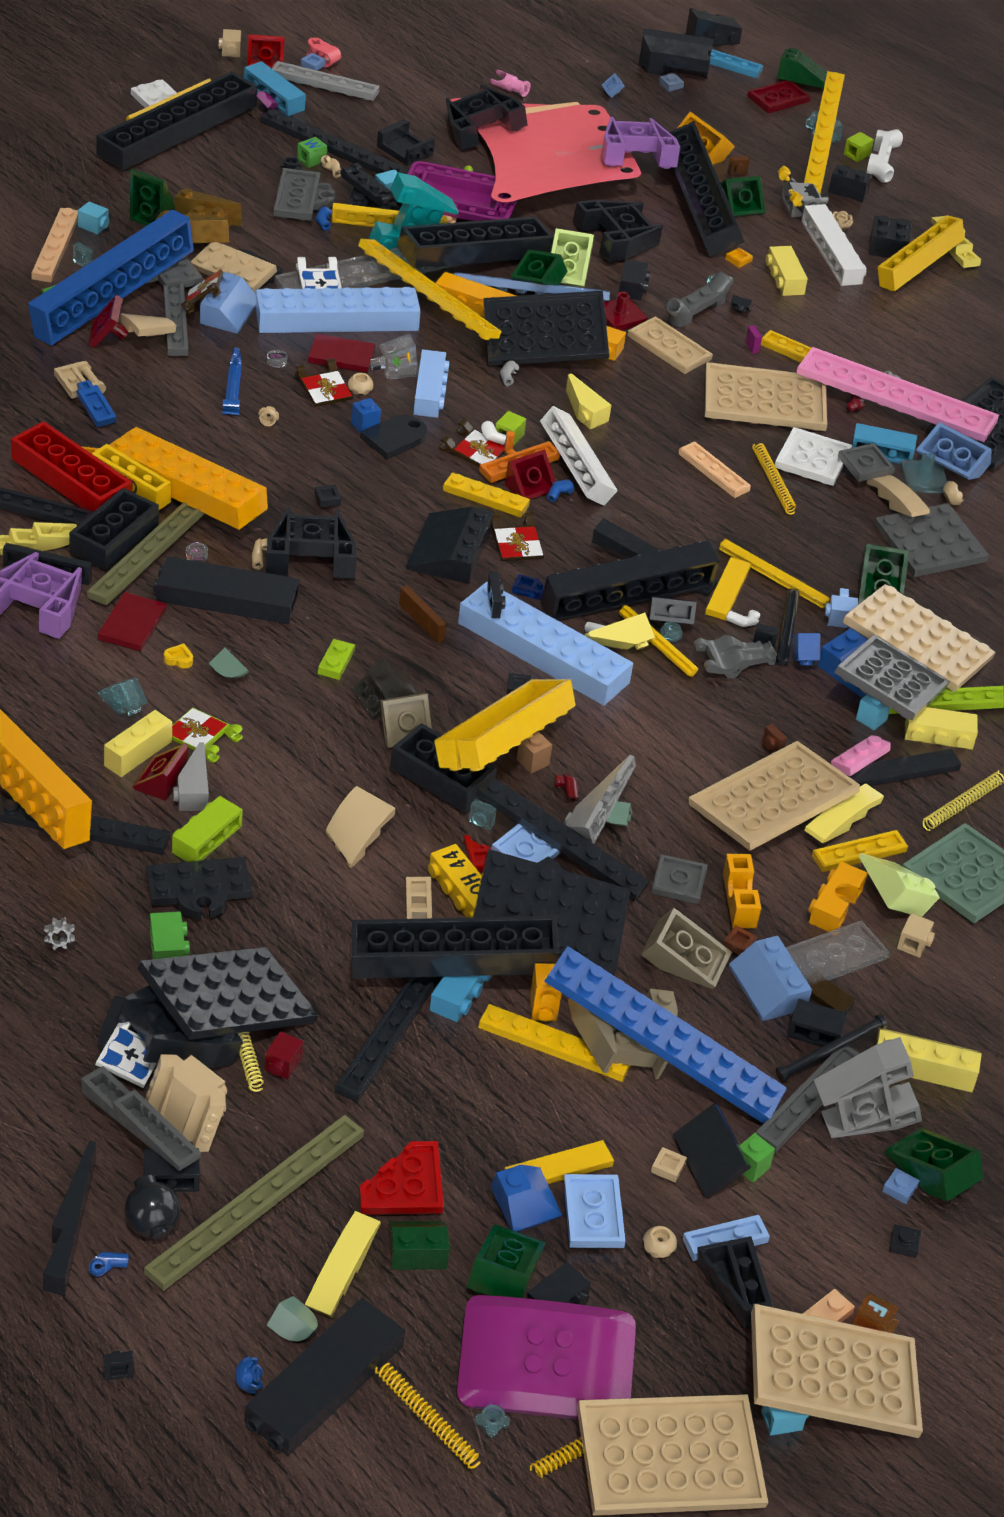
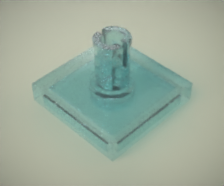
(923, 474)

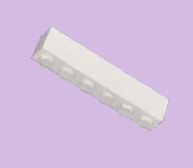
(833, 245)
(578, 456)

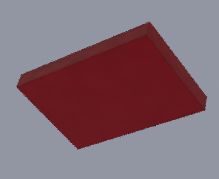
(778, 96)
(347, 353)
(132, 621)

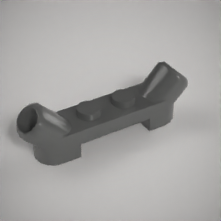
(713, 294)

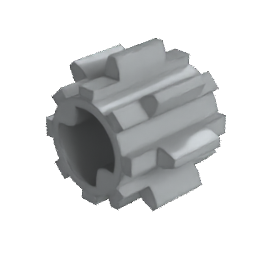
(62, 939)

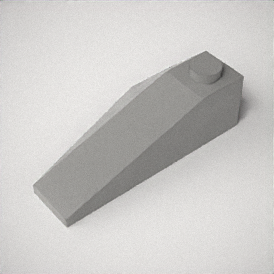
(597, 806)

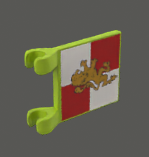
(200, 727)

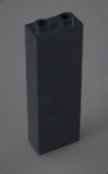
(226, 590)
(324, 1377)

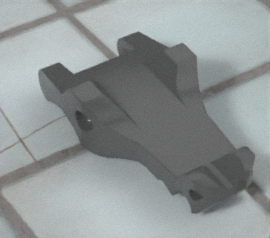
(732, 656)

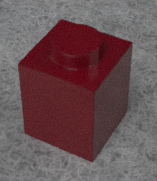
(284, 1055)

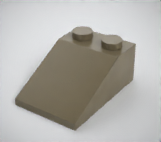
(686, 950)

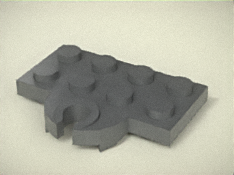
(302, 194)
(178, 273)

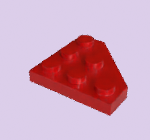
(406, 1183)

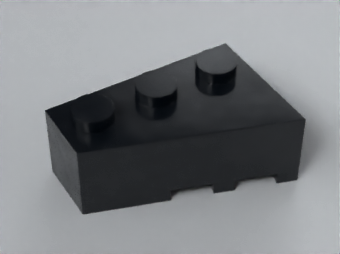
(720, 28)
(736, 1276)

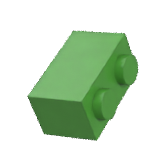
(168, 935)

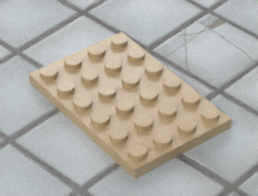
(764, 397)
(920, 635)
(773, 795)
(835, 1371)
(671, 1454)

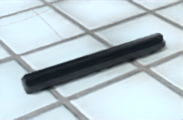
(787, 627)

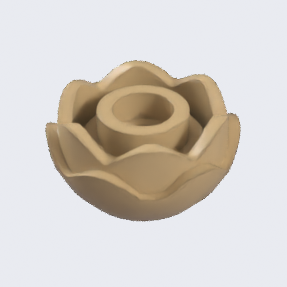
(843, 219)
(360, 384)
(952, 494)
(655, 1247)

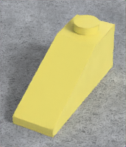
(587, 404)
(625, 633)

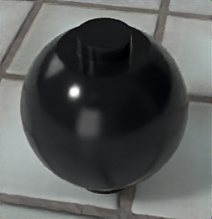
(152, 1208)

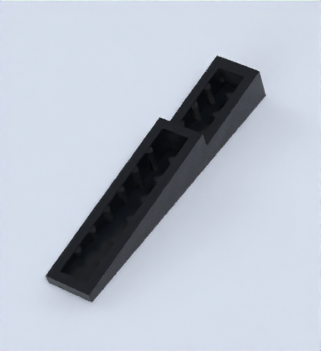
(623, 542)
(68, 1225)

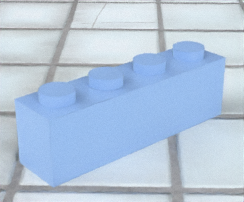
(431, 383)

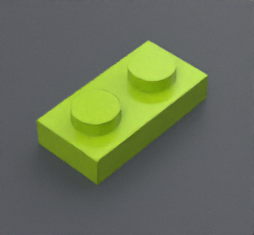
(336, 659)

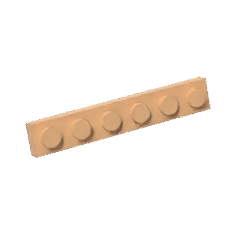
(55, 245)

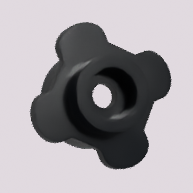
(291, 163)

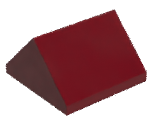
(530, 475)
(163, 773)

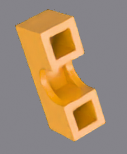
(742, 900)
(831, 907)

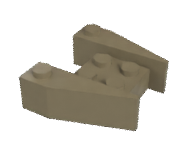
(613, 1046)

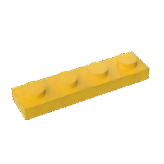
(486, 494)

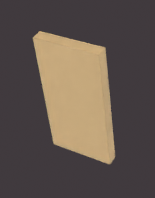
(670, 345)

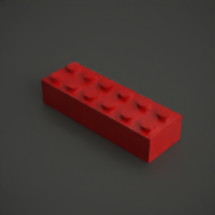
(67, 466)

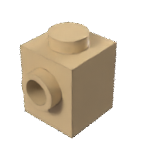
(230, 43)
(916, 935)

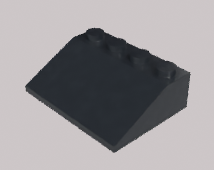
(452, 543)

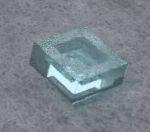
(82, 254)
(482, 814)

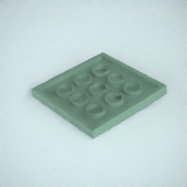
(964, 871)

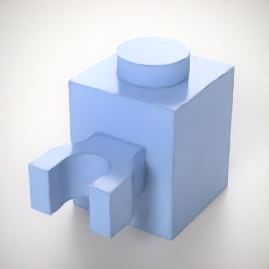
(839, 607)

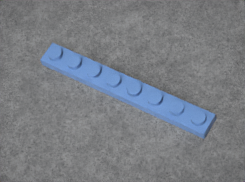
(522, 287)

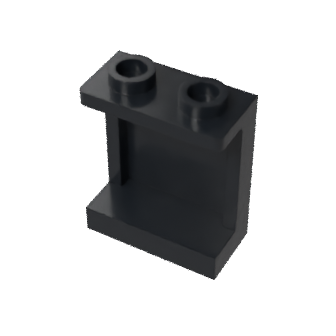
(403, 145)

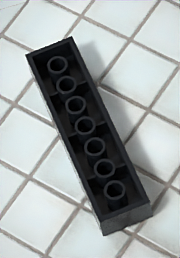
(473, 241)
(629, 581)
(453, 946)

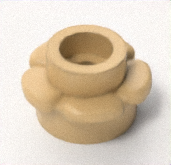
(268, 420)

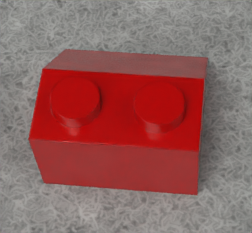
(265, 49)

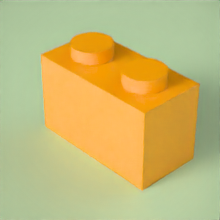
(543, 997)

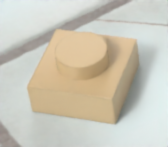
(668, 1164)

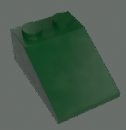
(799, 68)
(148, 197)
(882, 566)
(938, 1162)
(505, 1263)

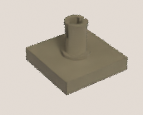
(403, 715)

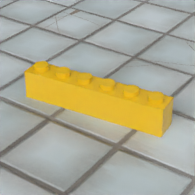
(920, 253)

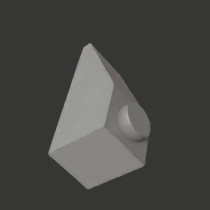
(193, 783)

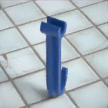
(231, 404)

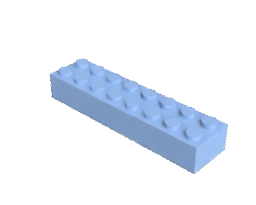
(337, 310)
(548, 645)

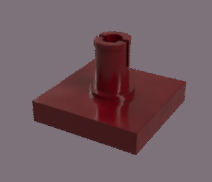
(623, 313)
(107, 322)

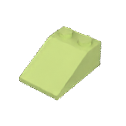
(576, 254)
(900, 887)

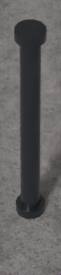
(878, 1022)

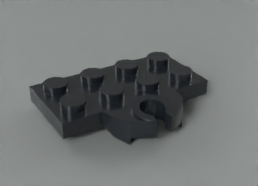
(199, 884)

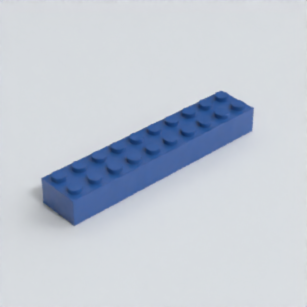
(111, 274)

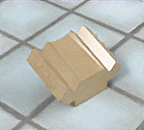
(188, 1098)

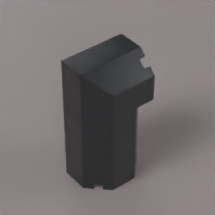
(674, 53)

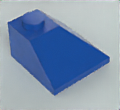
(524, 1197)

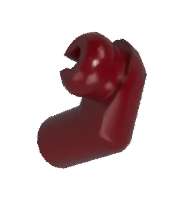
(856, 404)
(569, 784)

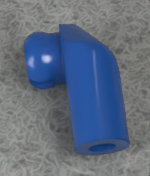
(322, 217)
(558, 487)
(106, 1261)

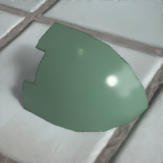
(228, 665)
(620, 814)
(293, 1320)

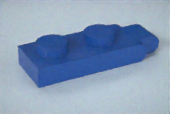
(95, 404)

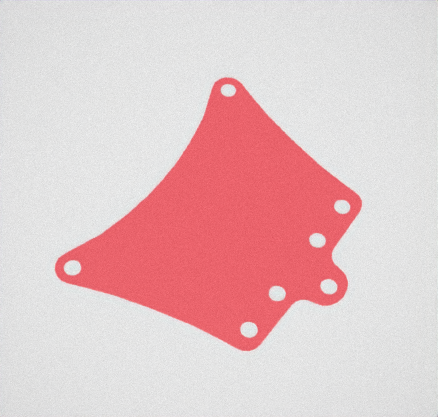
(527, 157)

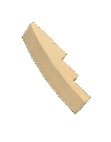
(900, 496)
(418, 897)

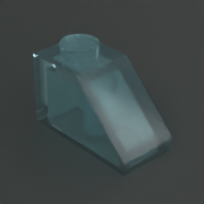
(124, 696)

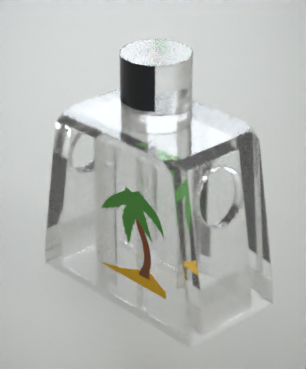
(397, 358)

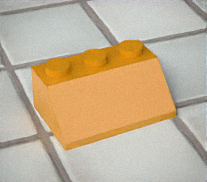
(715, 143)

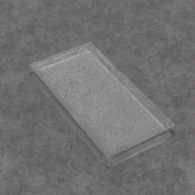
(838, 952)

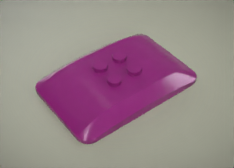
(467, 189)
(543, 1355)

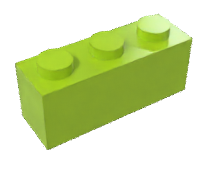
(207, 830)

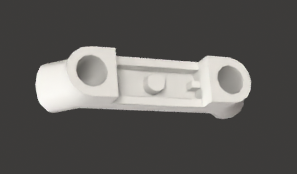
(878, 164)

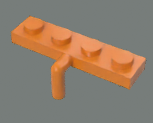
(497, 468)

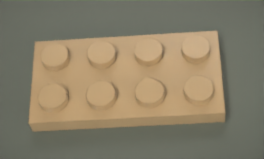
(220, 256)

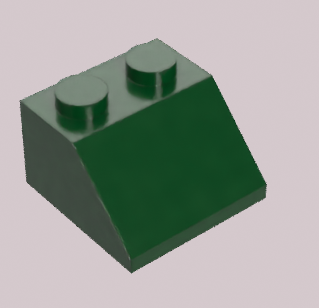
(744, 195)
(540, 268)
(418, 1245)

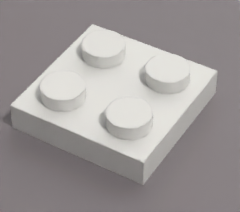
(152, 92)

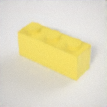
(786, 270)
(943, 728)
(137, 743)

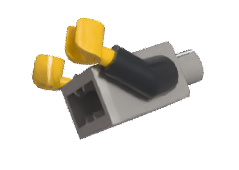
(799, 195)

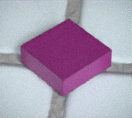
(267, 100)
(753, 339)

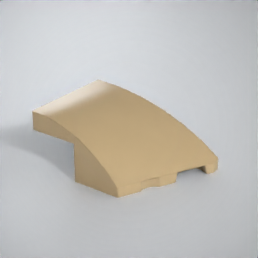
(146, 325)
(358, 823)

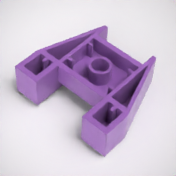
(642, 137)
(45, 588)

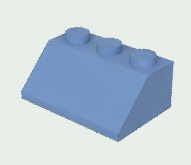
(231, 307)
(956, 451)
(770, 978)

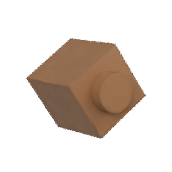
(534, 752)

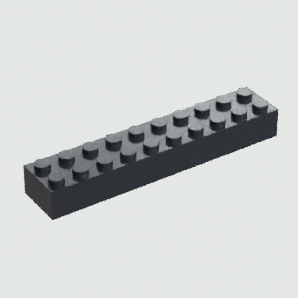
(176, 120)
(704, 192)

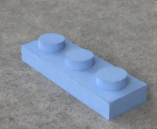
(727, 1231)

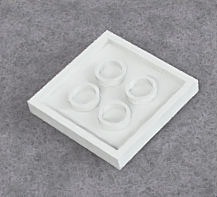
(811, 456)

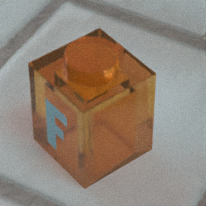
(877, 1314)

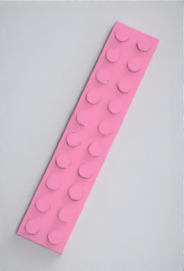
(897, 394)

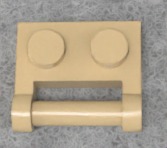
(72, 374)

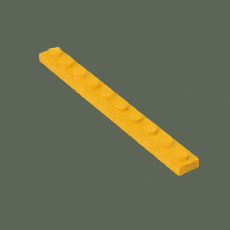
(824, 129)
(430, 289)

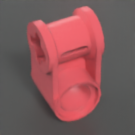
(324, 50)

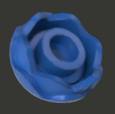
(249, 1374)

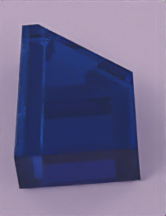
(528, 587)

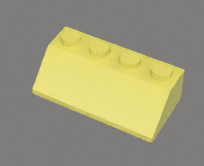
(938, 1061)

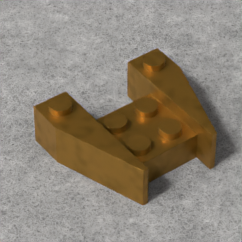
(208, 215)

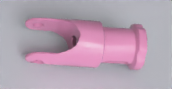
(512, 83)

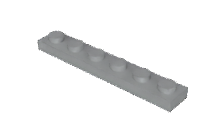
(326, 81)

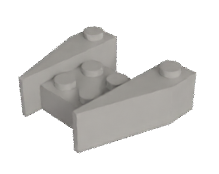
(864, 1095)

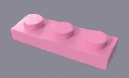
(861, 755)

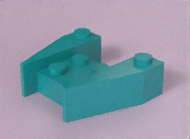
(420, 206)

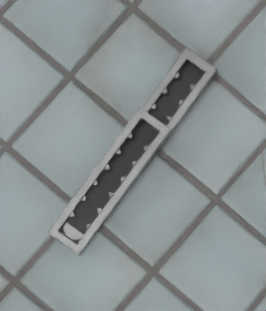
(139, 1118)

